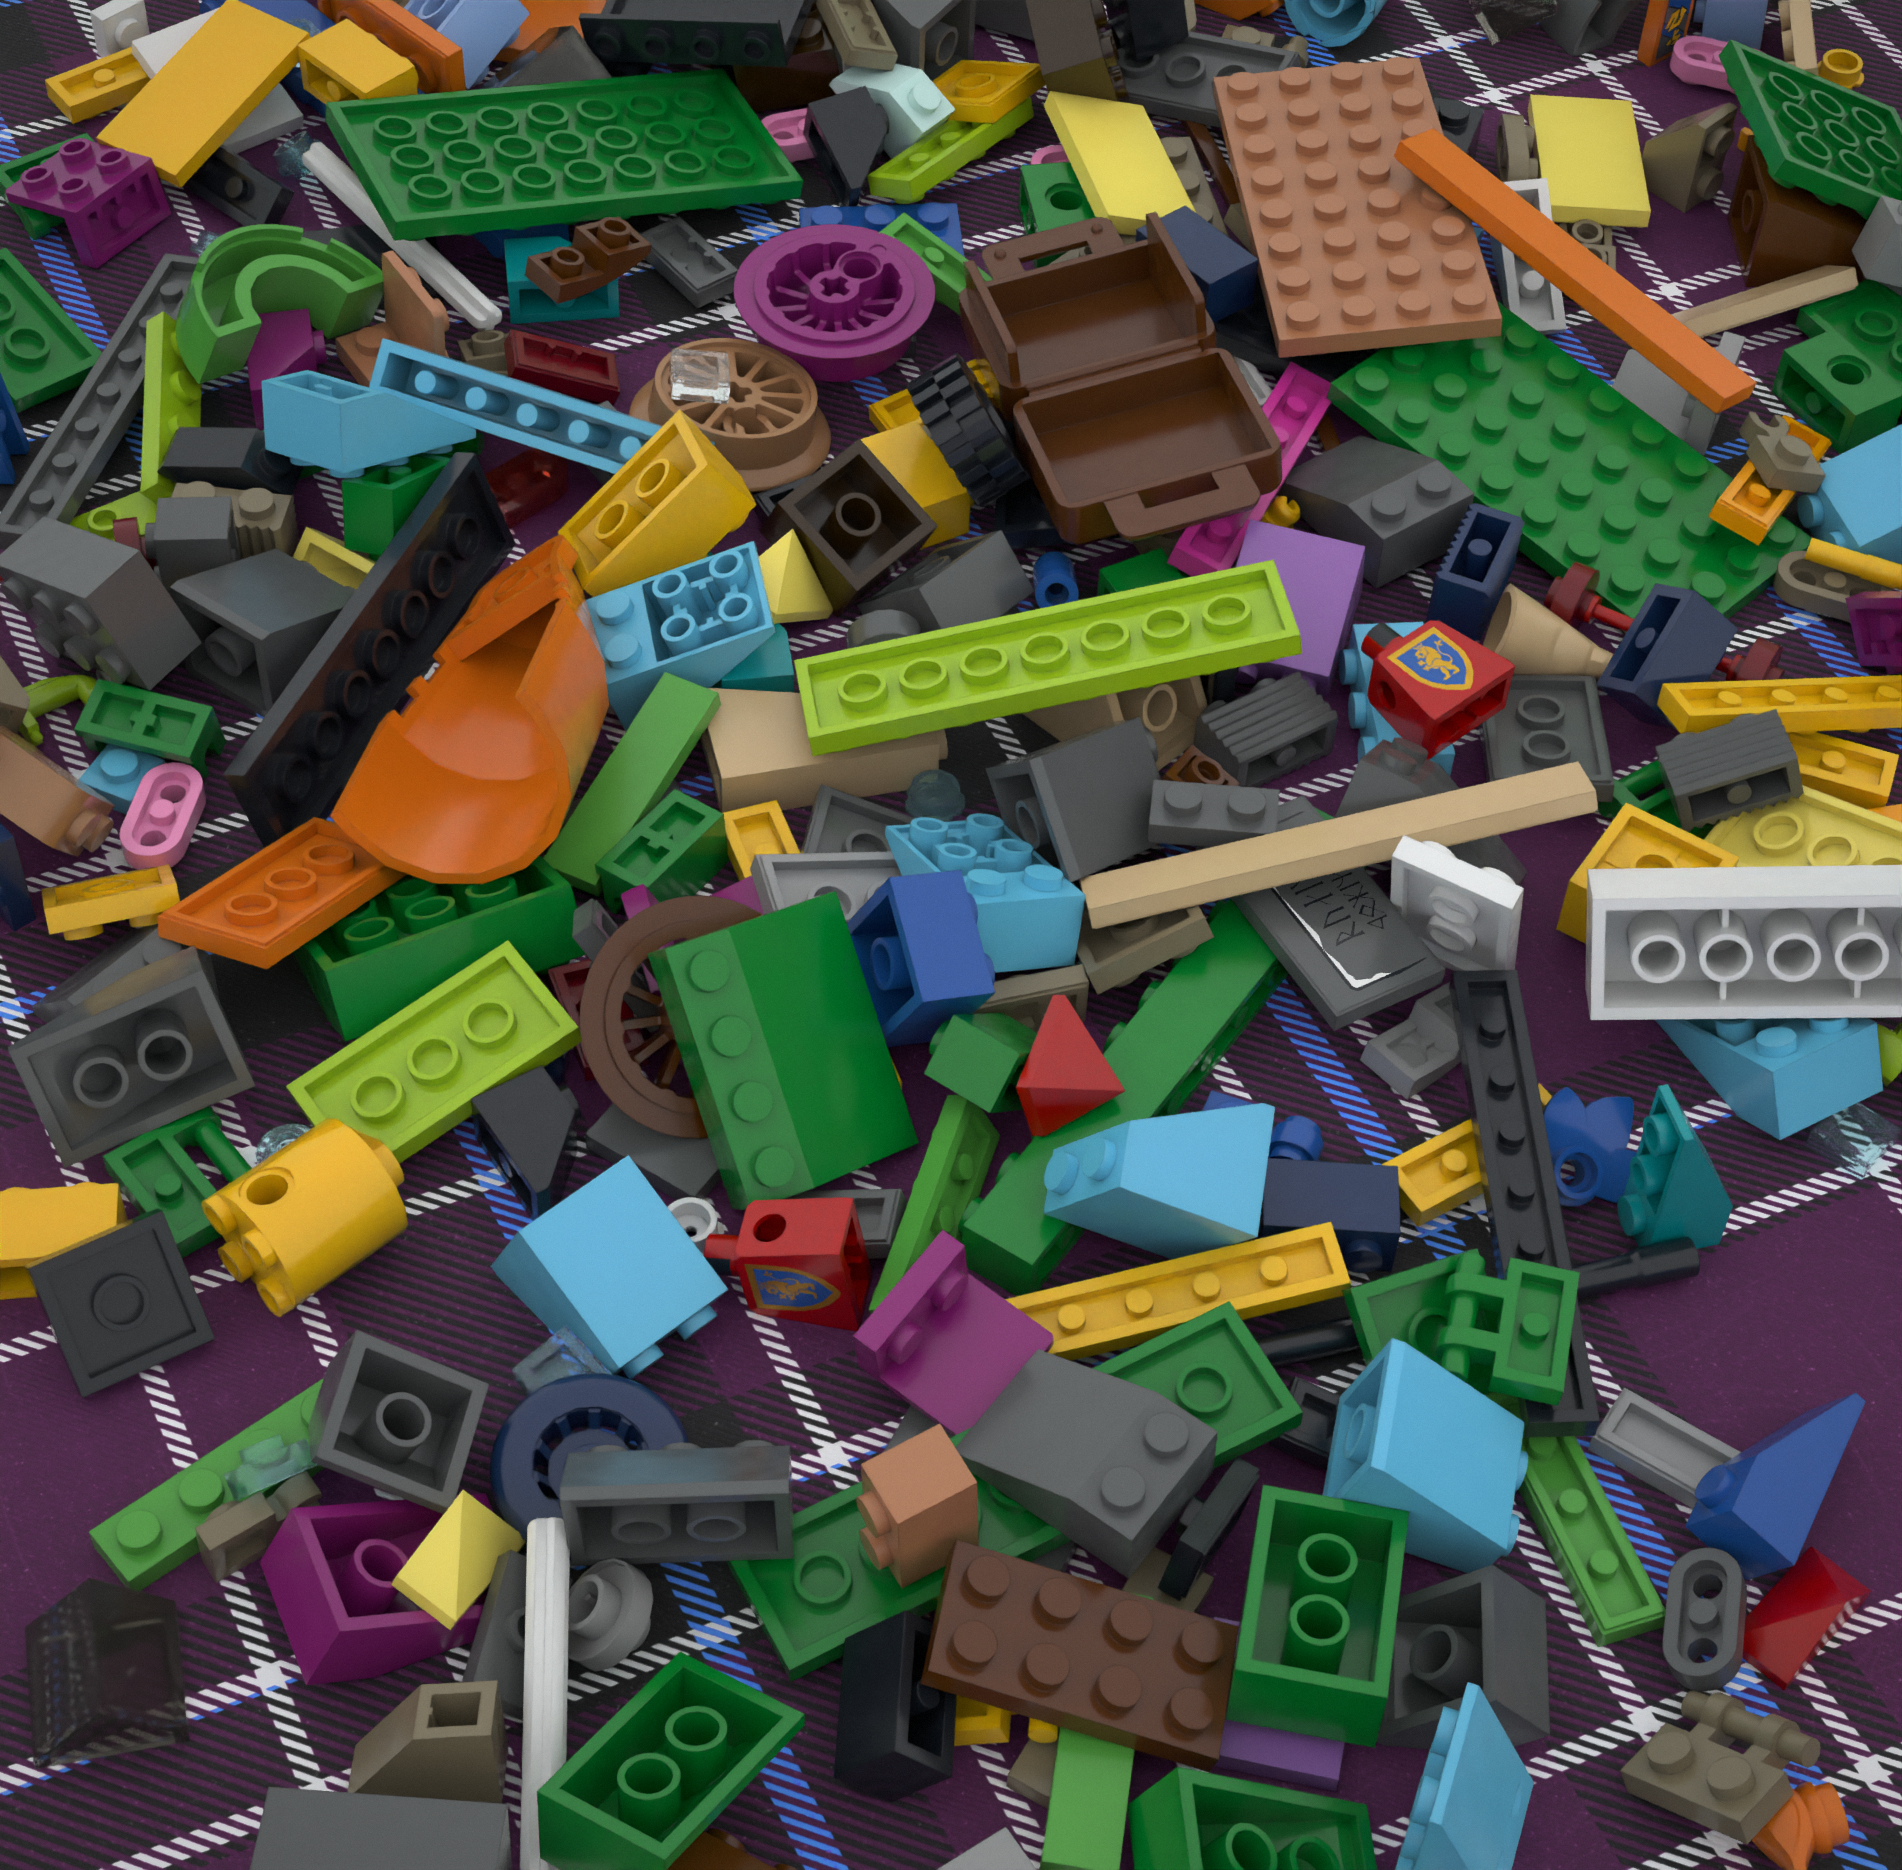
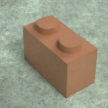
(917, 1505)

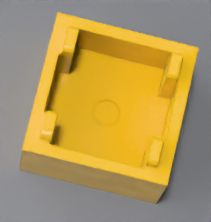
(1636, 841)

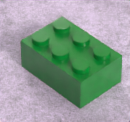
(1318, 1616)

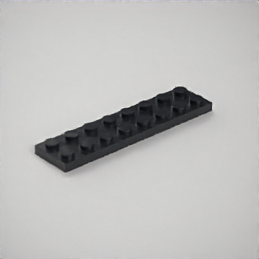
(372, 653)

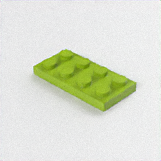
(431, 1058)

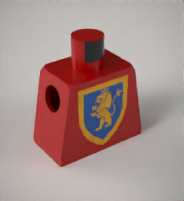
(1434, 683)
(798, 1260)

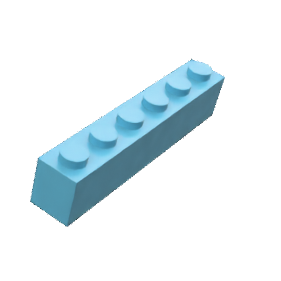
(510, 407)

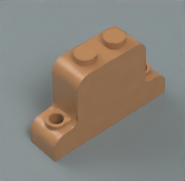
(49, 799)

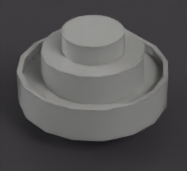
(608, 1614)

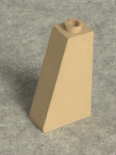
(763, 754)

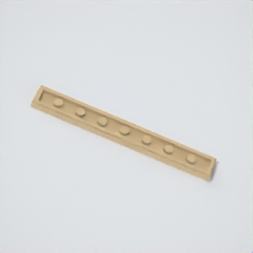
(1336, 844)

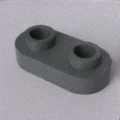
(1702, 1624)

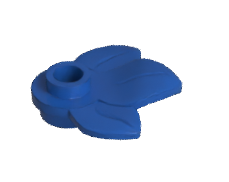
(1593, 1142)

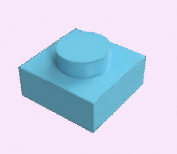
(118, 774)

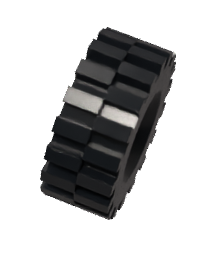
(968, 430)

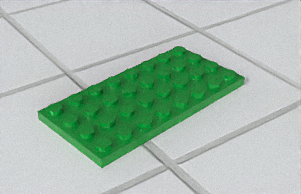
(560, 153)
(1568, 459)

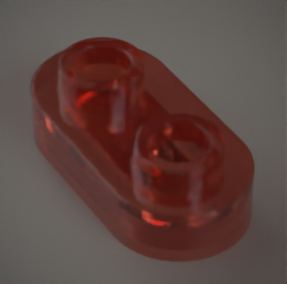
(528, 484)

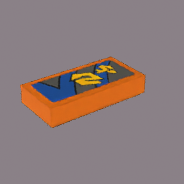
(1663, 26)

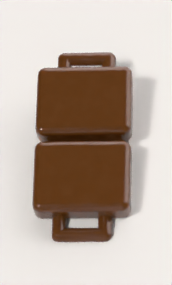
(1117, 383)

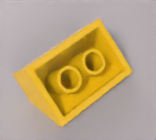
(658, 510)

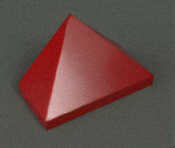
(1063, 1072)
(1800, 1617)

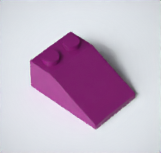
(336, 1595)

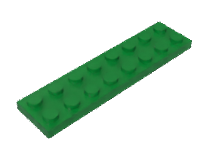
(835, 1589)

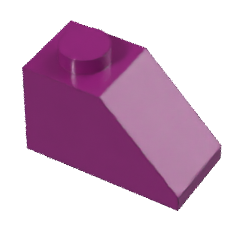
(282, 348)

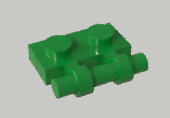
(1532, 1327)

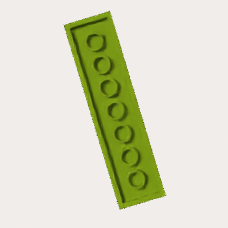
(1046, 657)

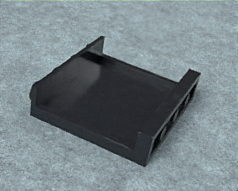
(696, 31)

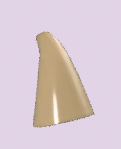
(1540, 640)

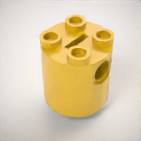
(309, 1213)

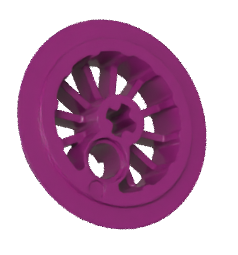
(835, 299)

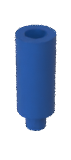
(1054, 580)

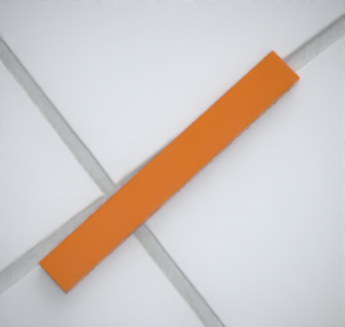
(1575, 271)

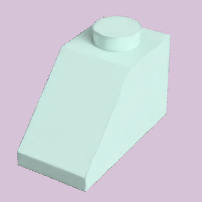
(908, 98)

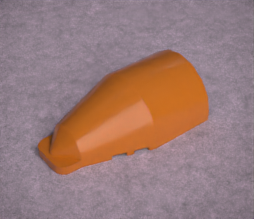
(494, 738)

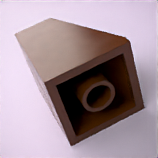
(1785, 228)

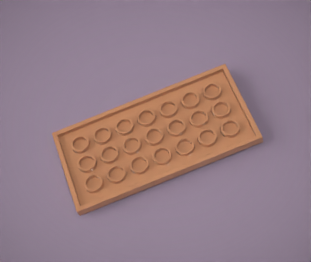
(1341, 229)

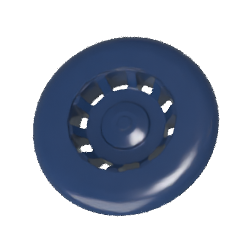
(551, 1414)

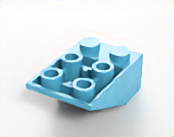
(349, 425)
(681, 623)
(1023, 903)
(1783, 1069)
(1469, 1794)

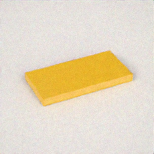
(206, 90)

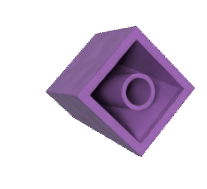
(1323, 591)

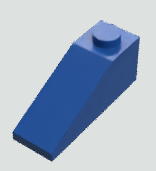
(1771, 1492)

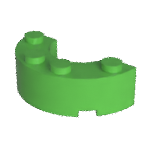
(265, 272)

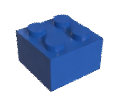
(921, 954)

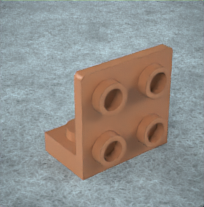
(410, 319)

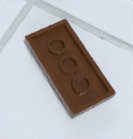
(1081, 1655)

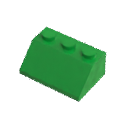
(660, 1770)

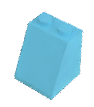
(1860, 499)
(1167, 1180)
(613, 1270)
(1432, 1448)

